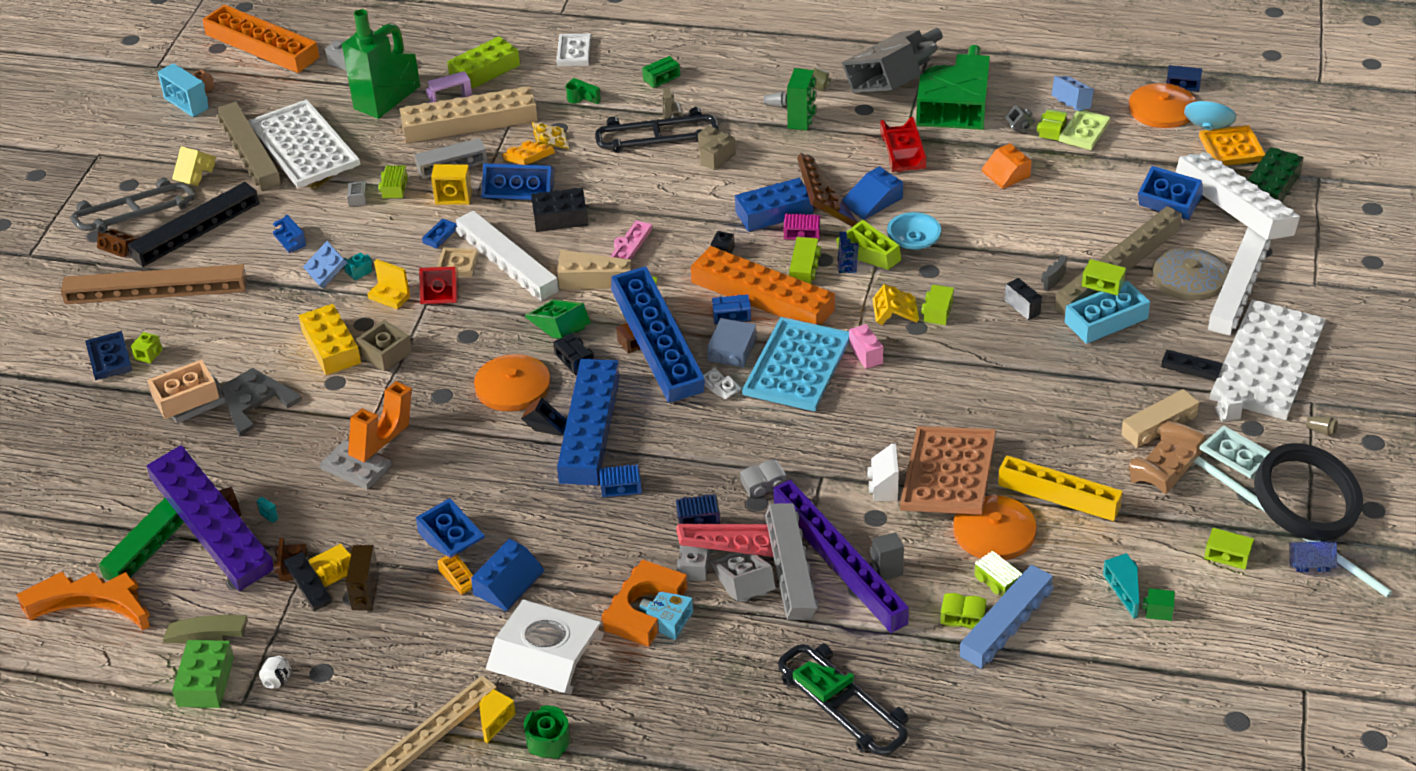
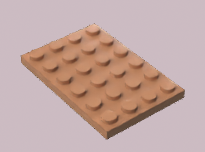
(948, 470)

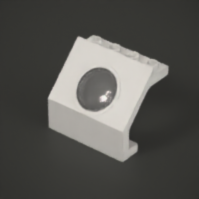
(542, 645)

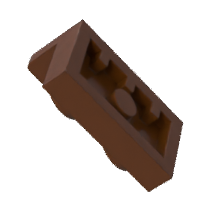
(115, 241)
(284, 552)

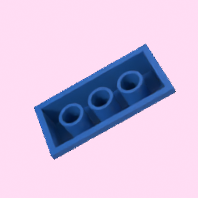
(516, 181)

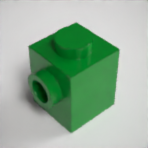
(1159, 604)

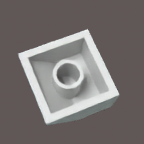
(884, 475)

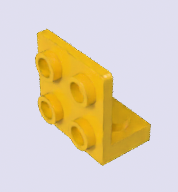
(391, 286)
(892, 300)

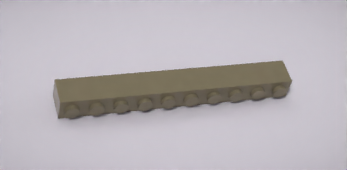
(1126, 253)

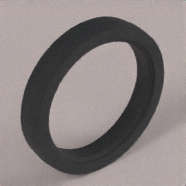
(1289, 520)

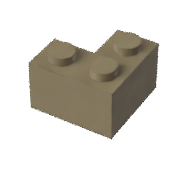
(715, 147)

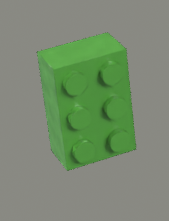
(203, 673)

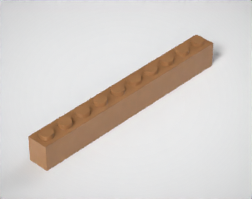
(154, 284)

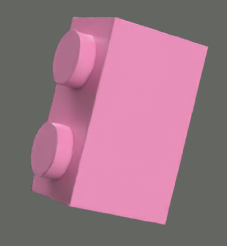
(866, 346)

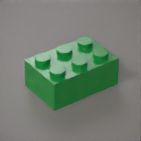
(801, 99)

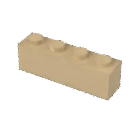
(1145, 425)

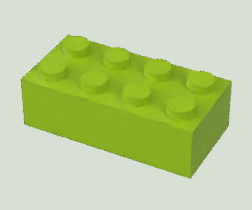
(486, 61)

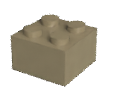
(384, 345)

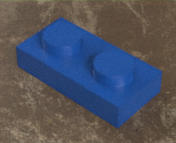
(439, 233)

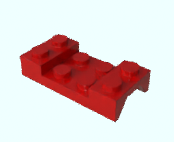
(903, 146)

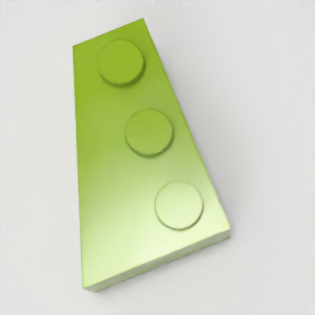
(874, 246)

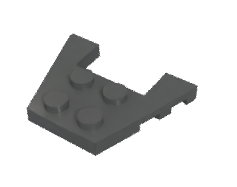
(249, 392)

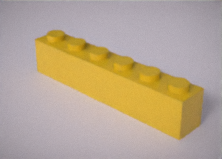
(1060, 488)

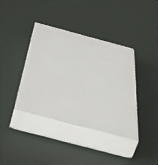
(573, 50)

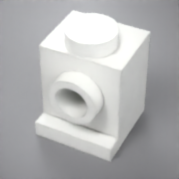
(1229, 406)

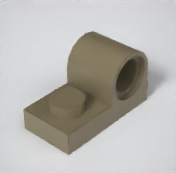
(671, 108)

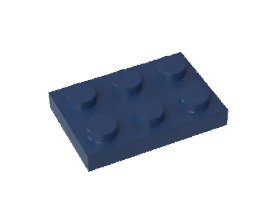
(108, 355)

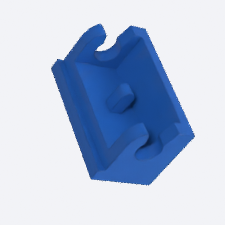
(289, 234)

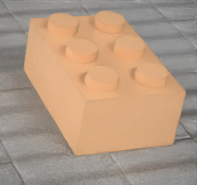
(183, 389)

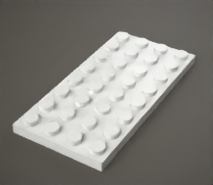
(303, 143)
(1269, 358)

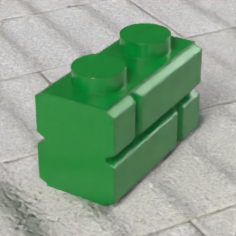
(661, 71)

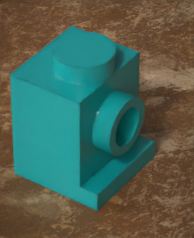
(358, 266)

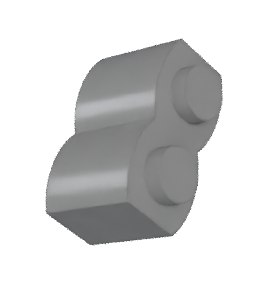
(762, 478)

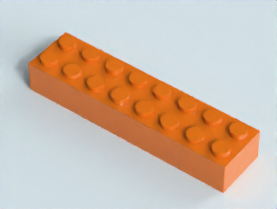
(261, 38)
(766, 287)

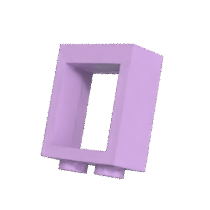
(449, 81)

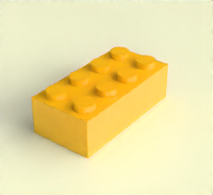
(329, 339)

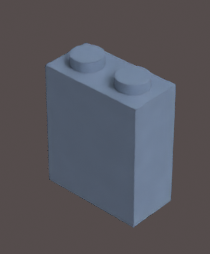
(731, 342)

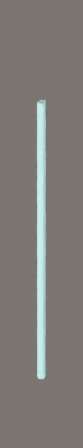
(1253, 499)

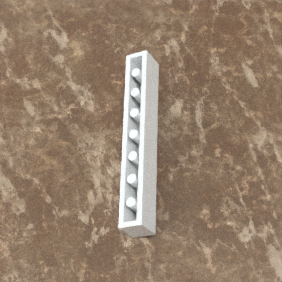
(507, 255)
(1239, 283)

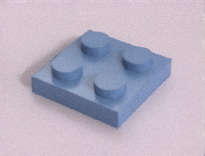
(325, 264)

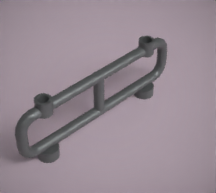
(163, 185)

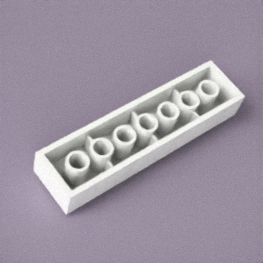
(1240, 197)

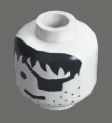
(275, 672)

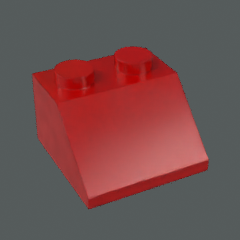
(438, 285)

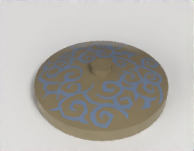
(1189, 273)

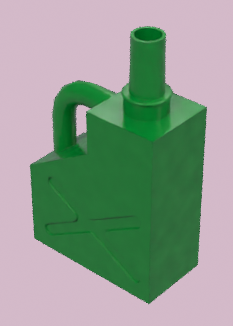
(377, 71)
(955, 93)

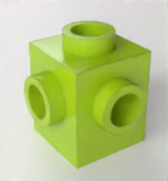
(146, 347)

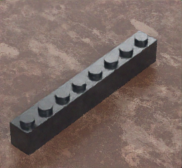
(193, 224)

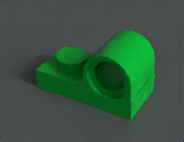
(578, 90)

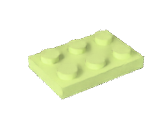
(1084, 129)

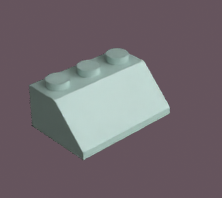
(1235, 451)

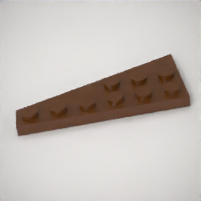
(821, 191)

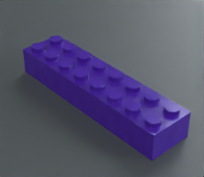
(210, 518)

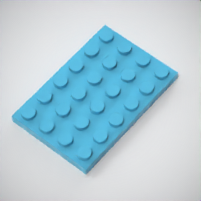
(797, 364)

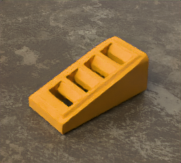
(449, 564)

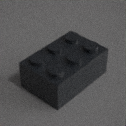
(559, 209)

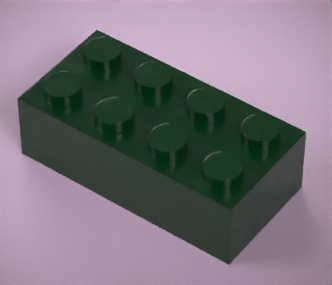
(1277, 172)

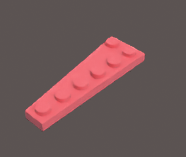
(727, 537)

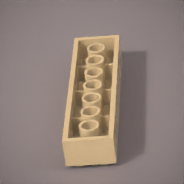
(468, 114)

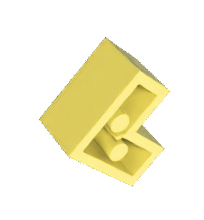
(191, 164)

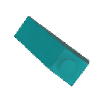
(1123, 578)

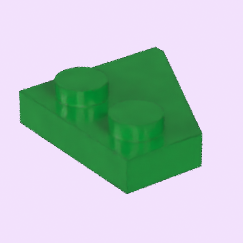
(821, 680)

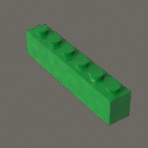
(141, 542)

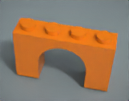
(370, 435)
(644, 580)

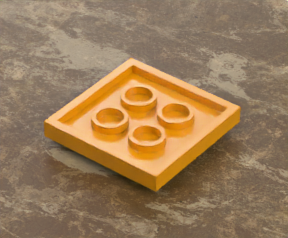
(1232, 145)

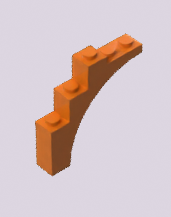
(89, 591)

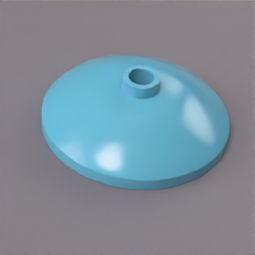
(1209, 115)
(914, 230)

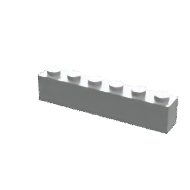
(791, 562)

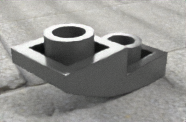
(1054, 273)

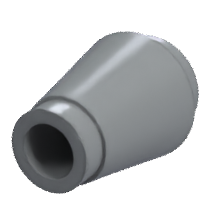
(776, 99)

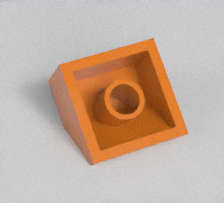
(1007, 166)

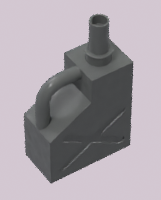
(891, 61)

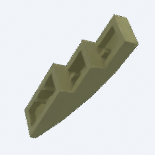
(206, 628)

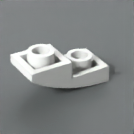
(720, 385)

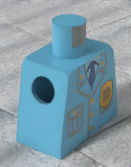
(671, 612)

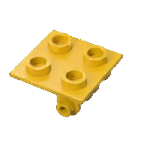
(550, 135)
(331, 564)

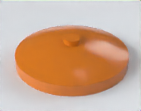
(1160, 105)
(511, 382)
(1002, 527)

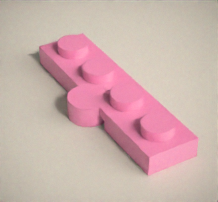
(628, 246)

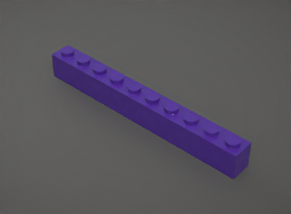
(844, 559)

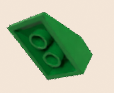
(560, 317)

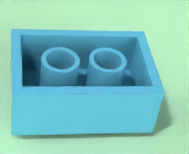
(183, 90)

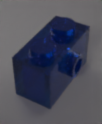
(1313, 555)

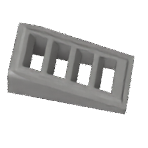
(356, 194)

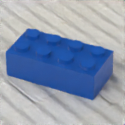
(770, 204)

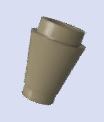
(1324, 425)

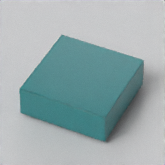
(267, 509)

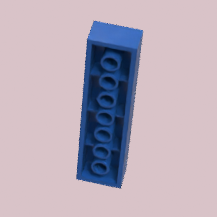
(657, 334)
(588, 422)

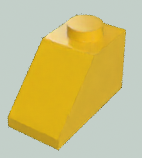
(495, 713)

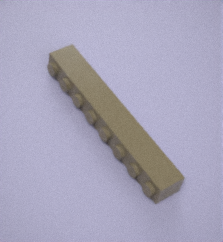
(248, 146)

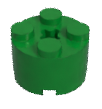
(547, 732)

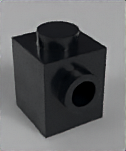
(723, 241)

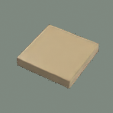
(461, 258)

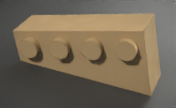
(589, 271)

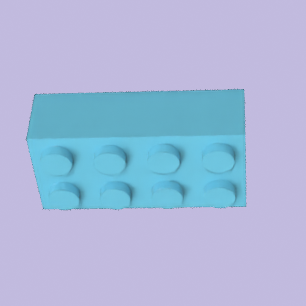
(1106, 313)

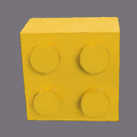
(451, 184)

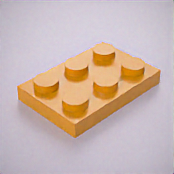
(527, 152)

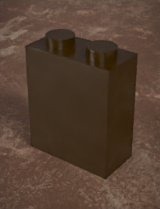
(362, 577)

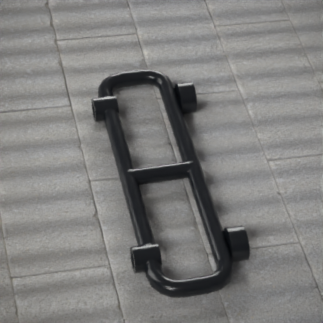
(617, 145)
(895, 718)

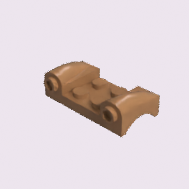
(1170, 458)

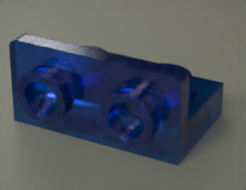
(847, 254)

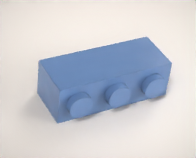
(1072, 92)

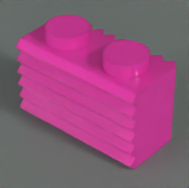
(801, 226)

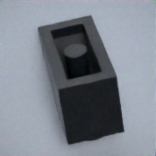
(544, 418)

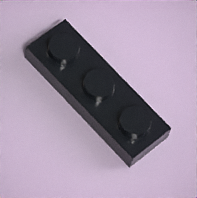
(1191, 365)
(307, 581)

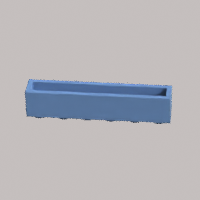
(1006, 616)

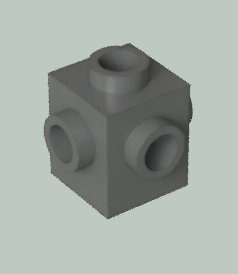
(1020, 119)

